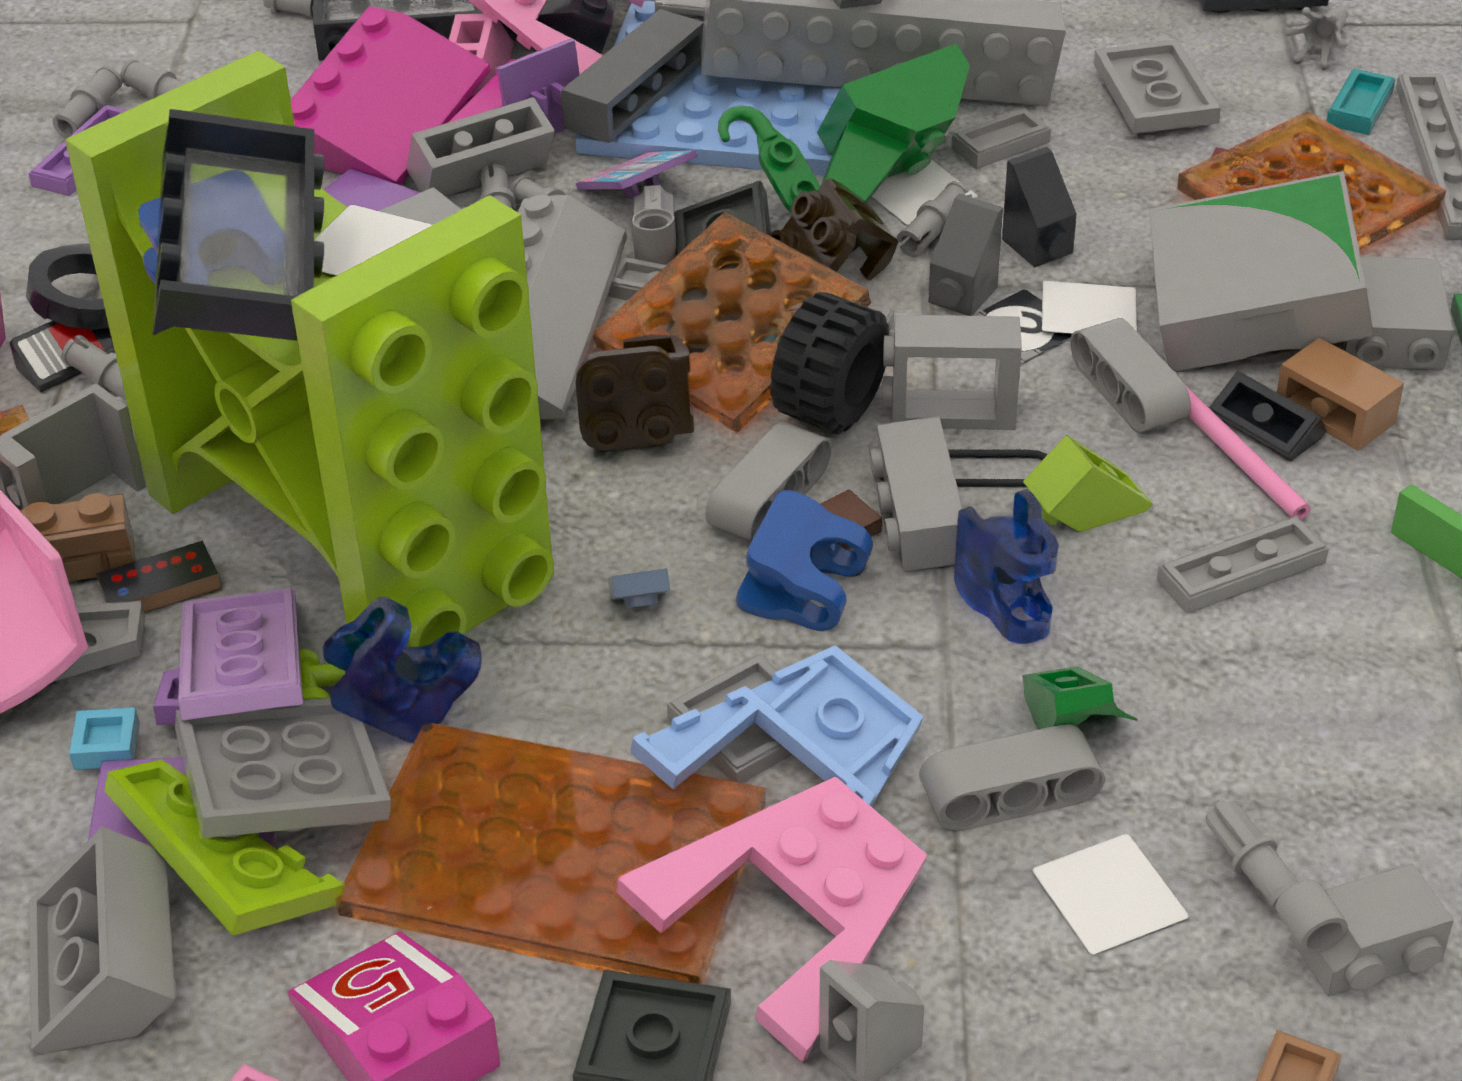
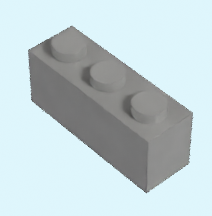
(455, 152)
(917, 492)

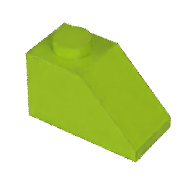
(1083, 488)

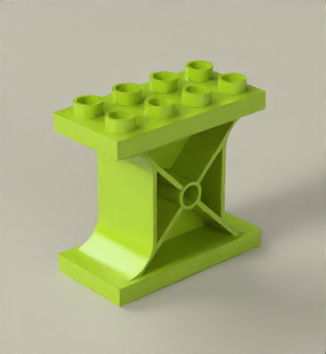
(393, 427)

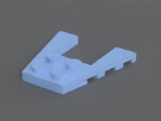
(817, 709)

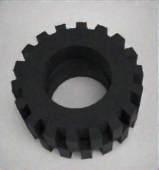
(829, 362)

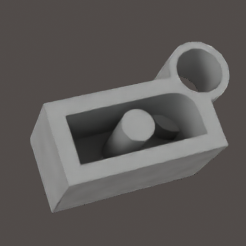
(1366, 928)

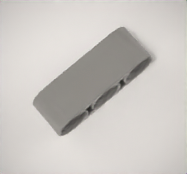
(1130, 375)
(779, 462)
(1011, 777)

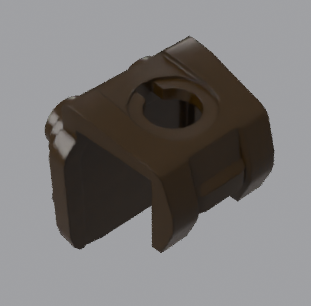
(833, 225)
(635, 394)

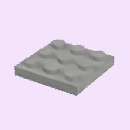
(281, 770)

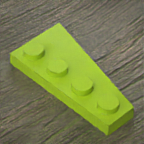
(235, 877)

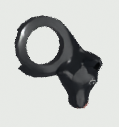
(54, 304)

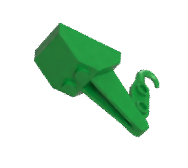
(871, 130)

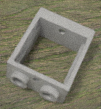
(955, 338)

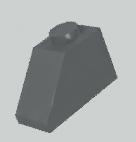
(966, 256)

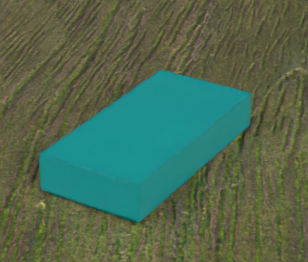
(1360, 101)

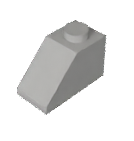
(867, 1019)

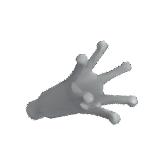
(1321, 32)

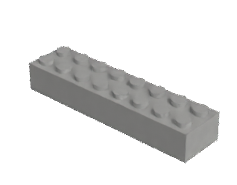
(813, 42)

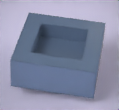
(639, 588)

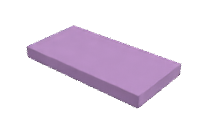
(239, 654)

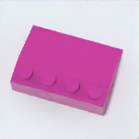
(382, 87)

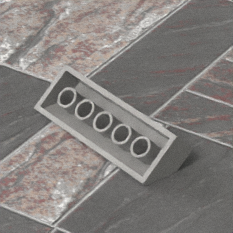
(569, 275)

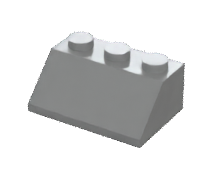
(101, 946)

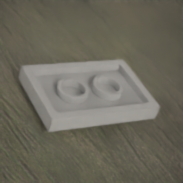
(1156, 86)

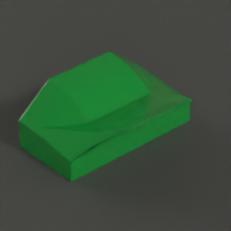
(1068, 697)

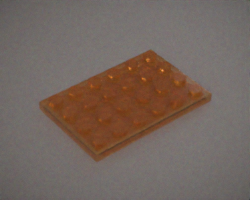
(527, 852)

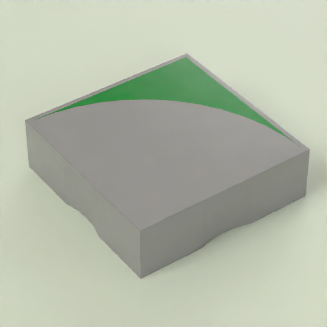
(1258, 272)

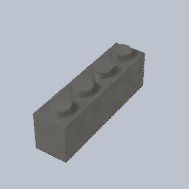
(632, 76)

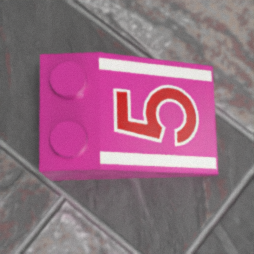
(399, 1016)

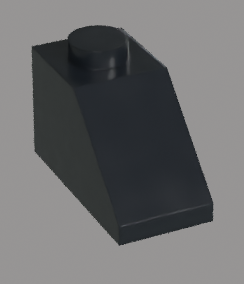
(1038, 209)

